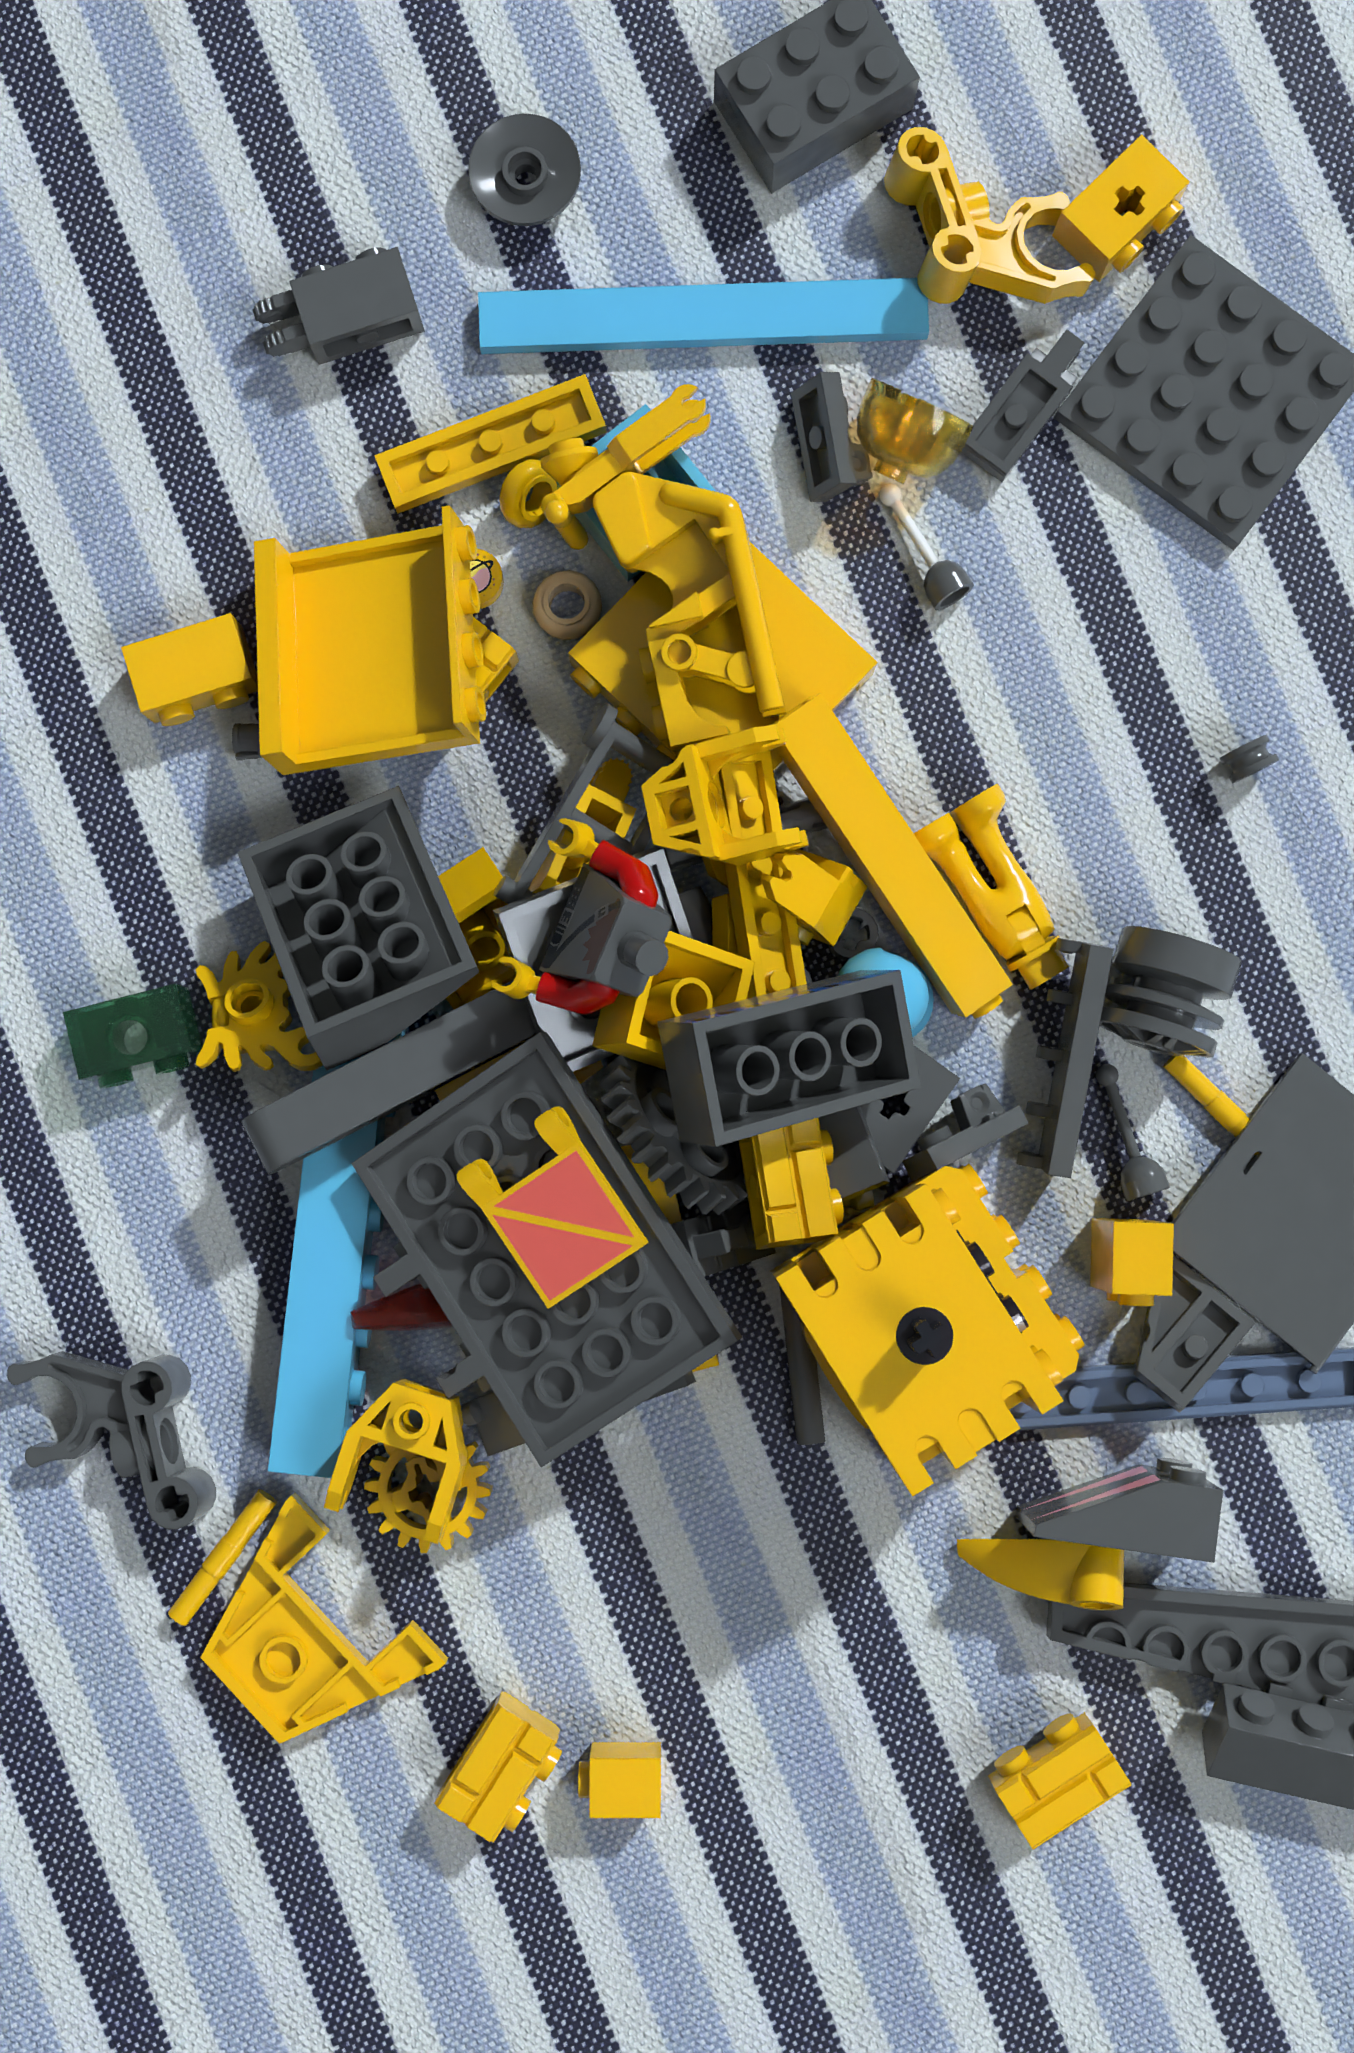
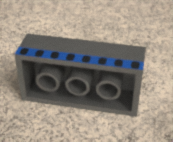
(788, 1056)

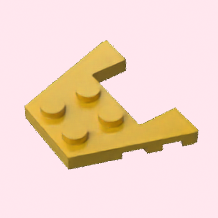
(288, 1655)

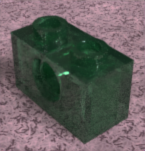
(100, 1029)

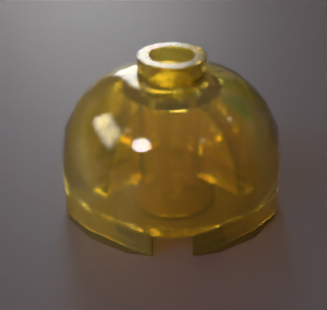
(908, 433)

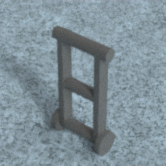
(599, 736)

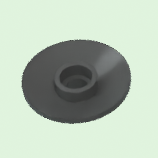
(520, 146)

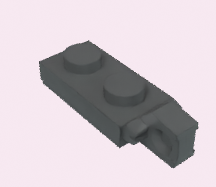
(1023, 407)

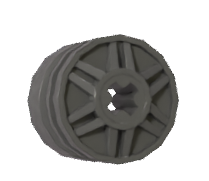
(1168, 990)

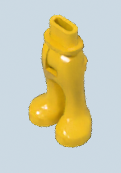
(1014, 912)

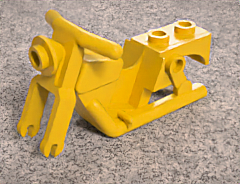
(687, 540)

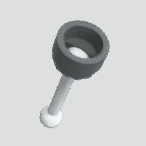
(945, 579)

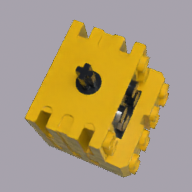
(930, 1323)

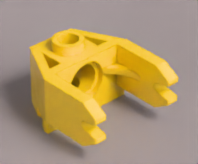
(689, 808)
(811, 889)
(389, 1423)

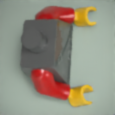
(606, 935)

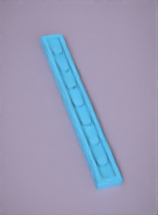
(702, 315)

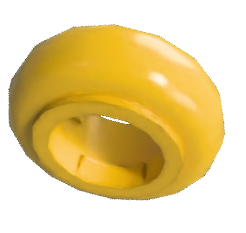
(516, 488)

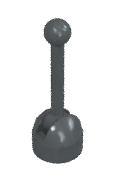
(1140, 1174)

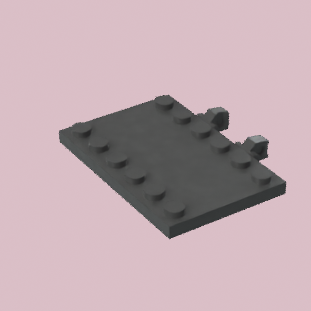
(597, 1349)

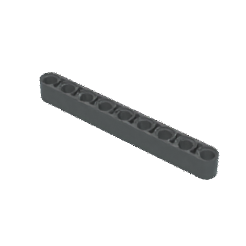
(407, 1068)

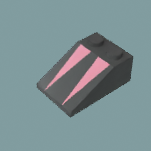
(1136, 1509)

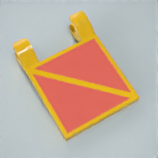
(561, 1218)

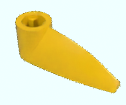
(1051, 1569)

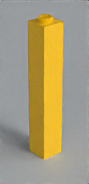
(890, 859)

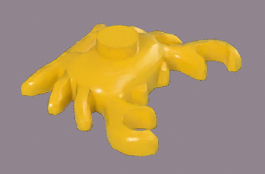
(252, 1014)

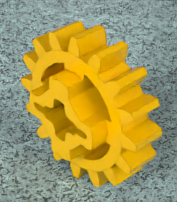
(405, 1496)

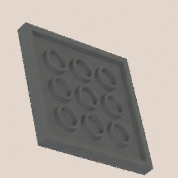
(1211, 392)

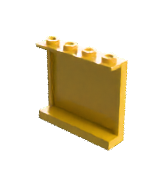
(807, 646)
(367, 648)

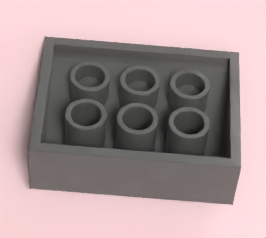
(358, 924)

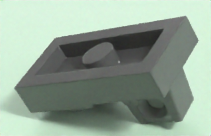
(822, 425)
(980, 1123)
(720, 1240)

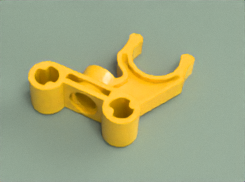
(964, 239)

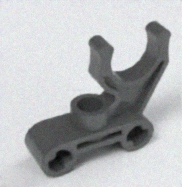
(139, 1423)

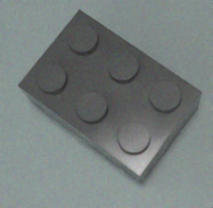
(815, 89)

